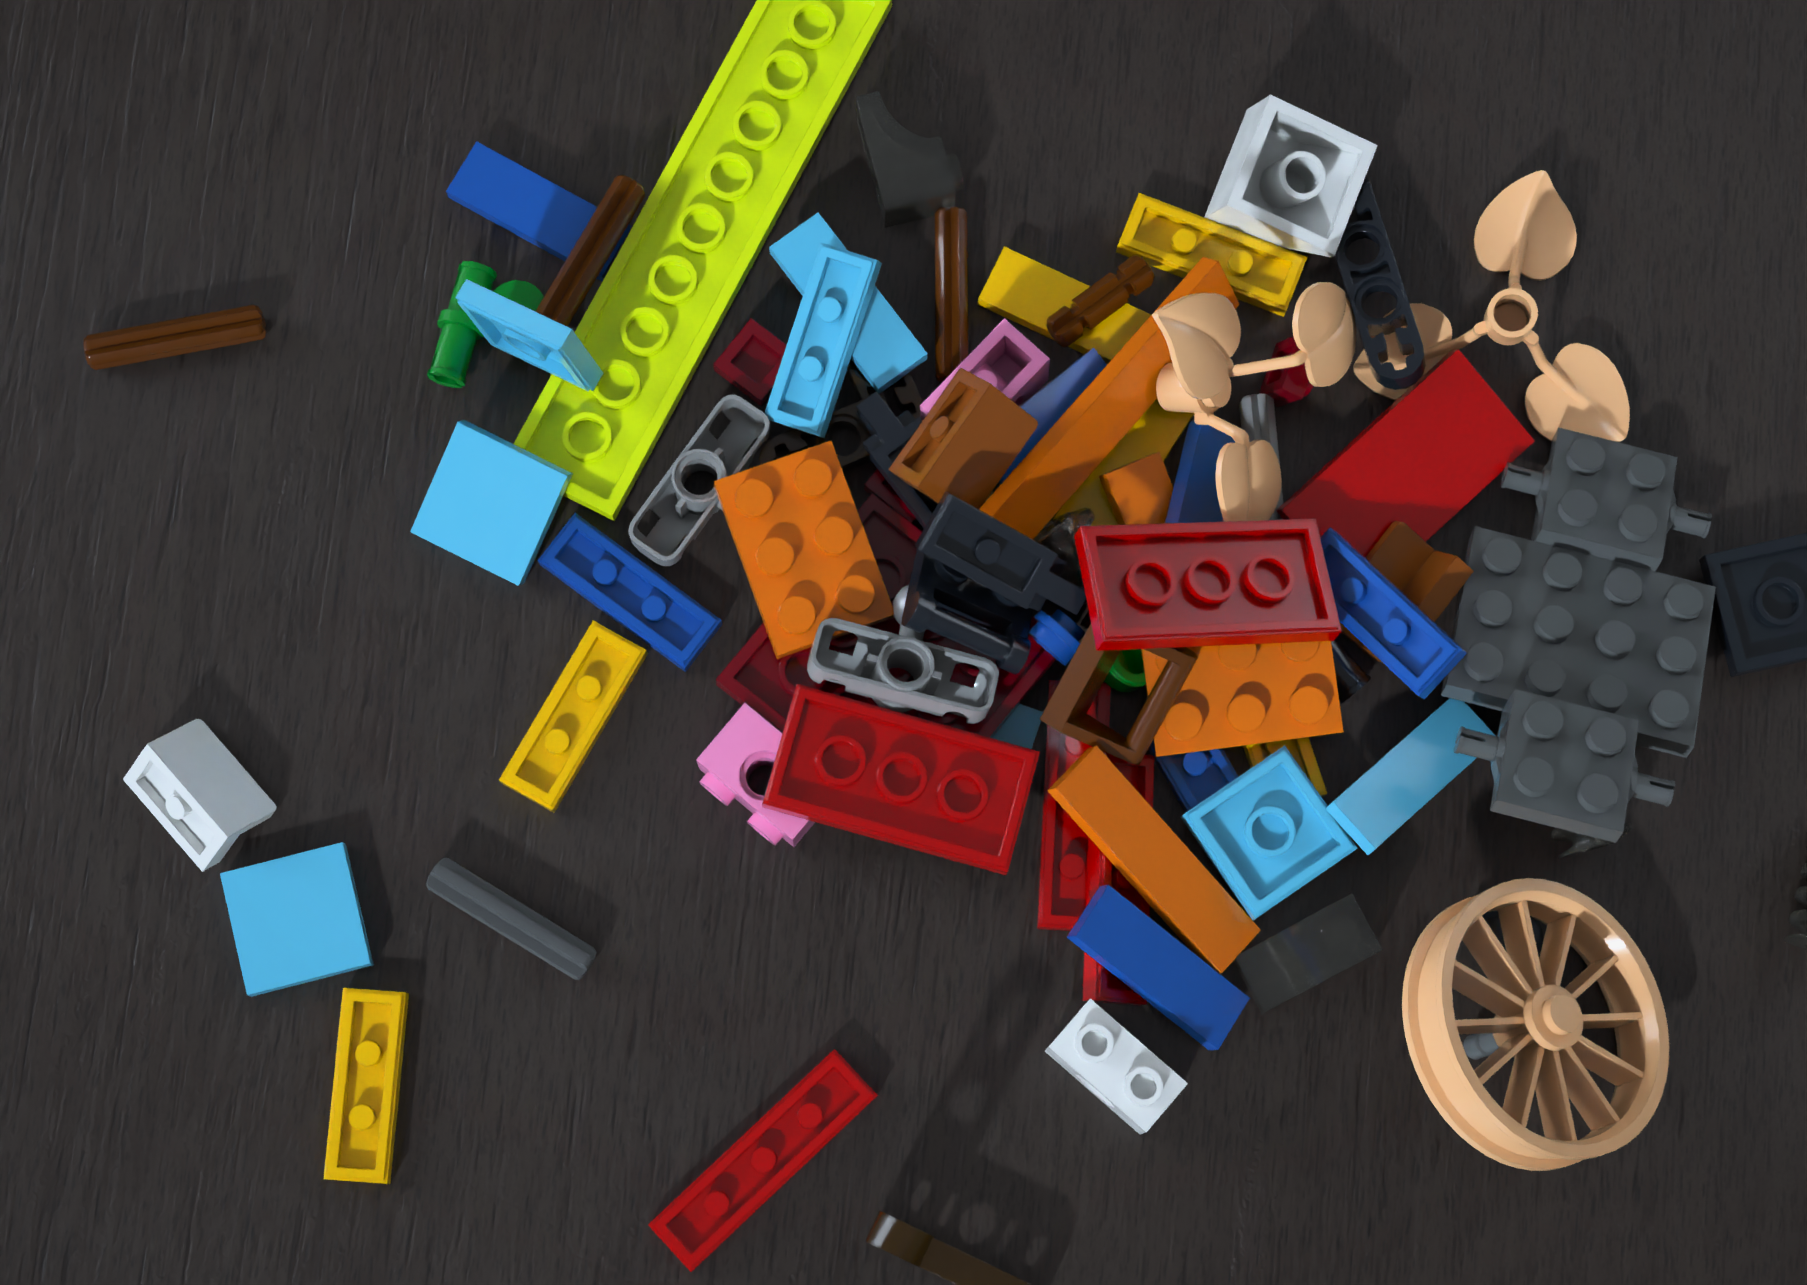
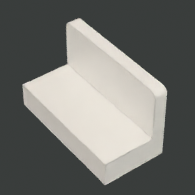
(198, 791)

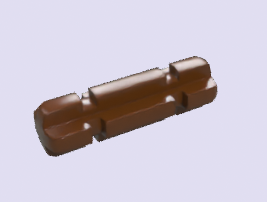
(1100, 300)

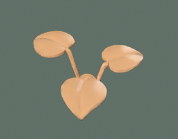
(1534, 236)
(1202, 337)

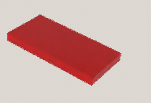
(1415, 459)
(1206, 584)
(901, 779)

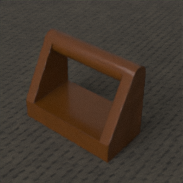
(1083, 680)

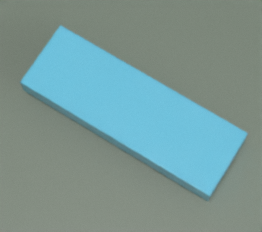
(822, 339)
(884, 344)
(1406, 777)

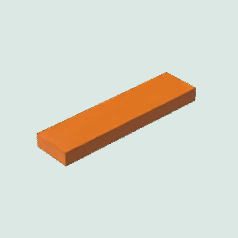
(1154, 859)

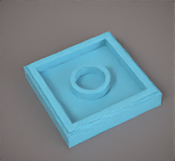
(529, 336)
(491, 502)
(1268, 832)
(296, 919)

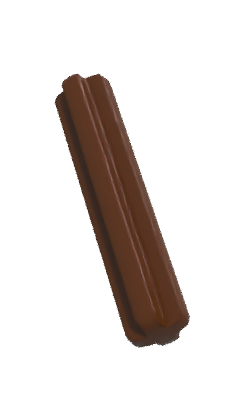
(592, 250)
(950, 290)
(174, 337)

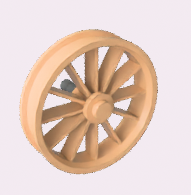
(1535, 1025)

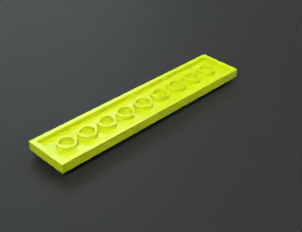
(699, 239)

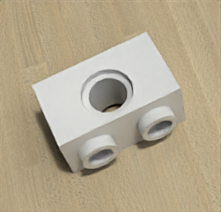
(1116, 1067)

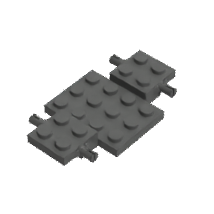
(1583, 638)

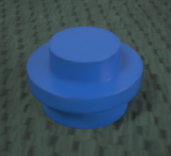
(1057, 635)

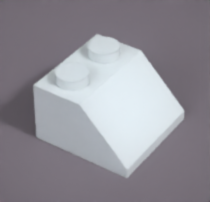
(1291, 178)

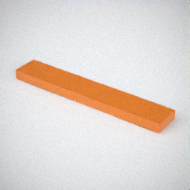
(1095, 419)

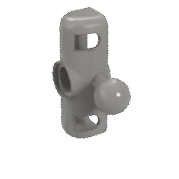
(687, 513)
(929, 664)

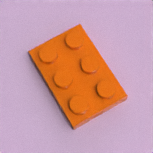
(803, 547)
(1249, 696)

